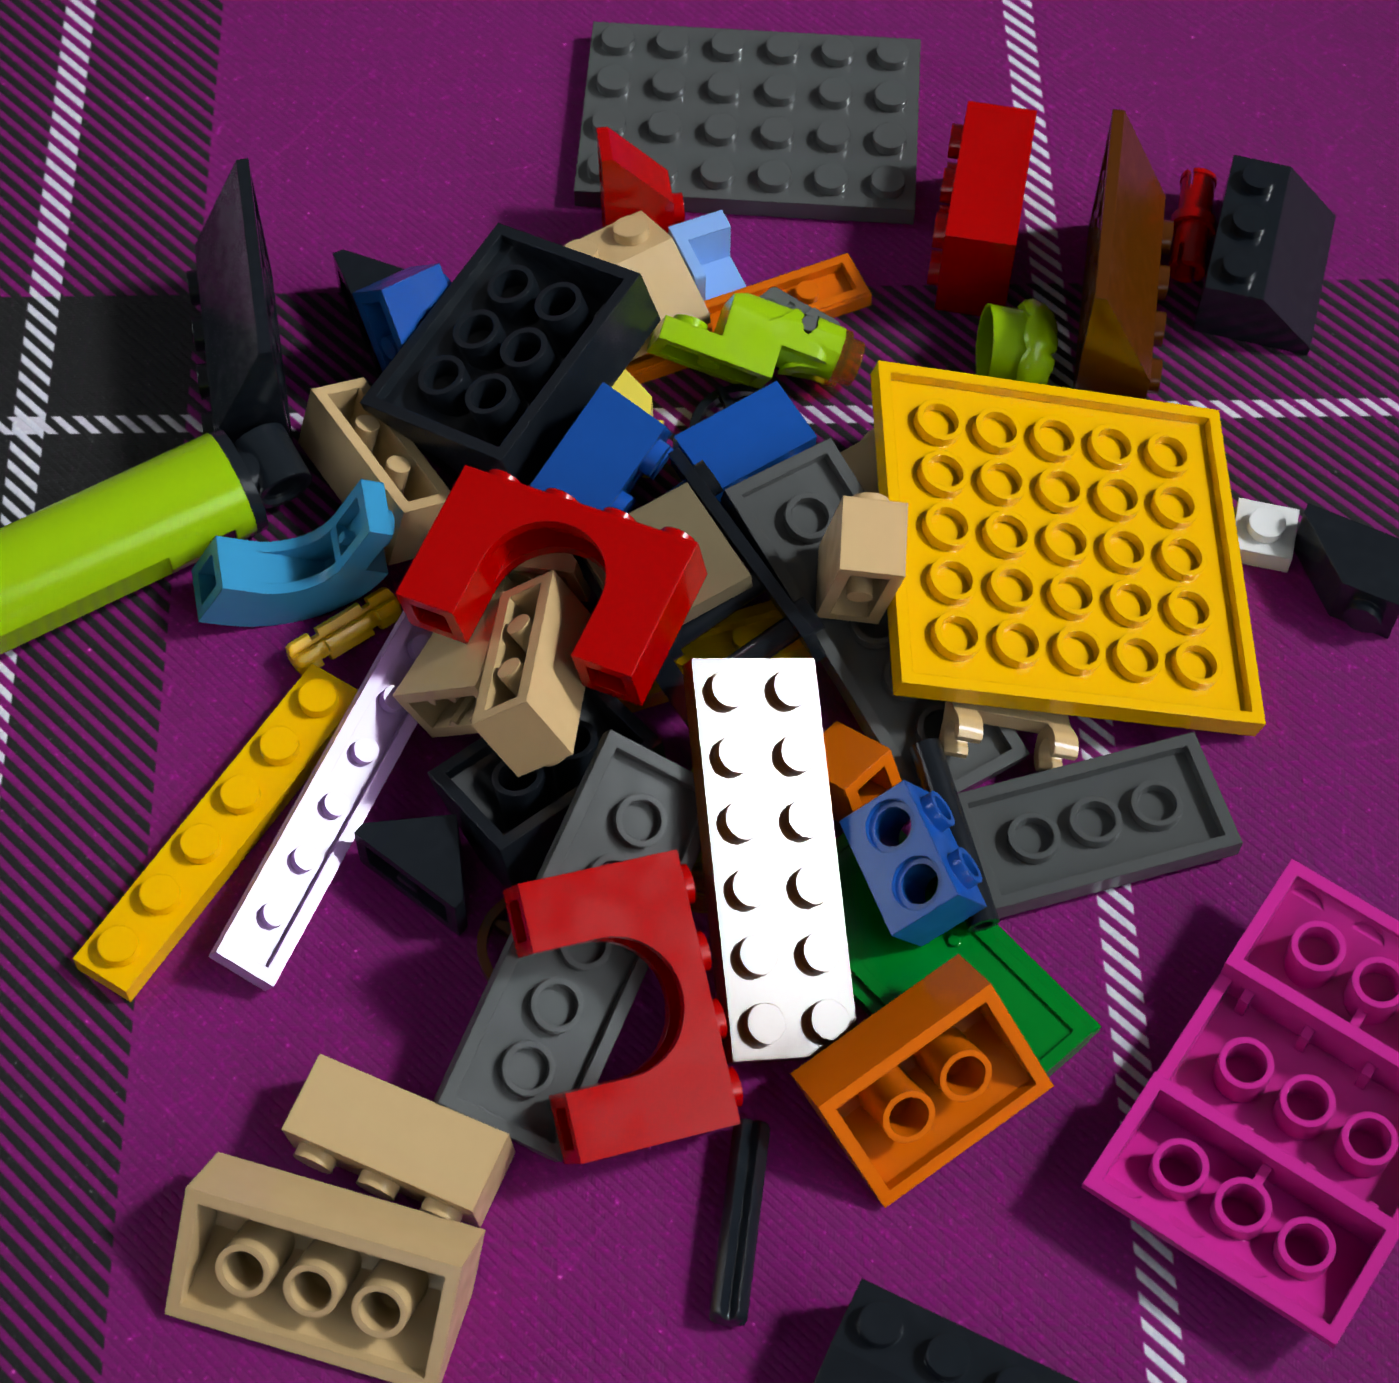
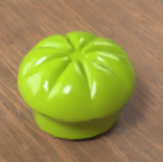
(1017, 342)

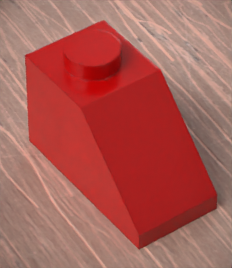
(634, 183)

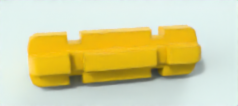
(344, 630)

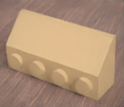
(322, 1271)

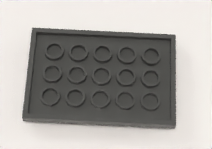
(760, 118)

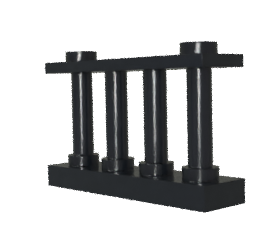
(798, 618)

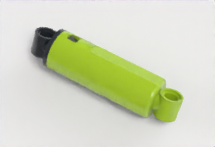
(140, 527)

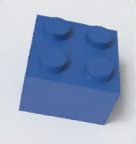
(607, 453)

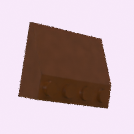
(1123, 273)

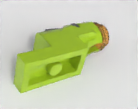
(759, 335)

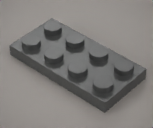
(1099, 824)

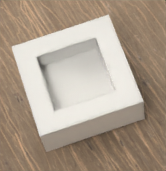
(1266, 534)

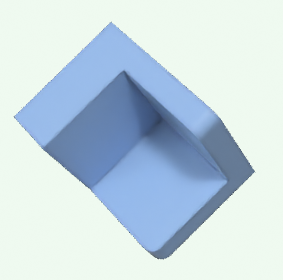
(706, 252)

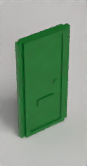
(889, 966)

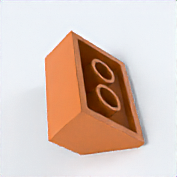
(923, 1079)

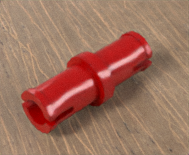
(1193, 225)

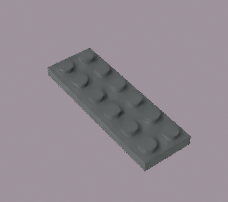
(784, 520)
(558, 1013)

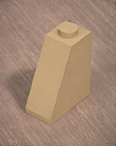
(447, 676)

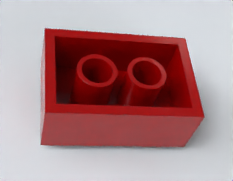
(984, 208)

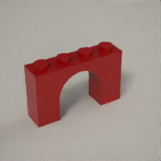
(499, 523)
(686, 1079)

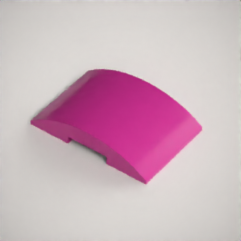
(1279, 1112)

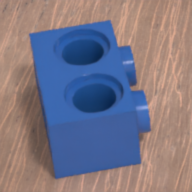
(902, 871)

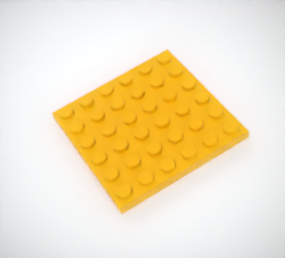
(1064, 552)

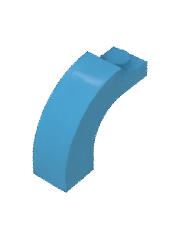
(300, 576)

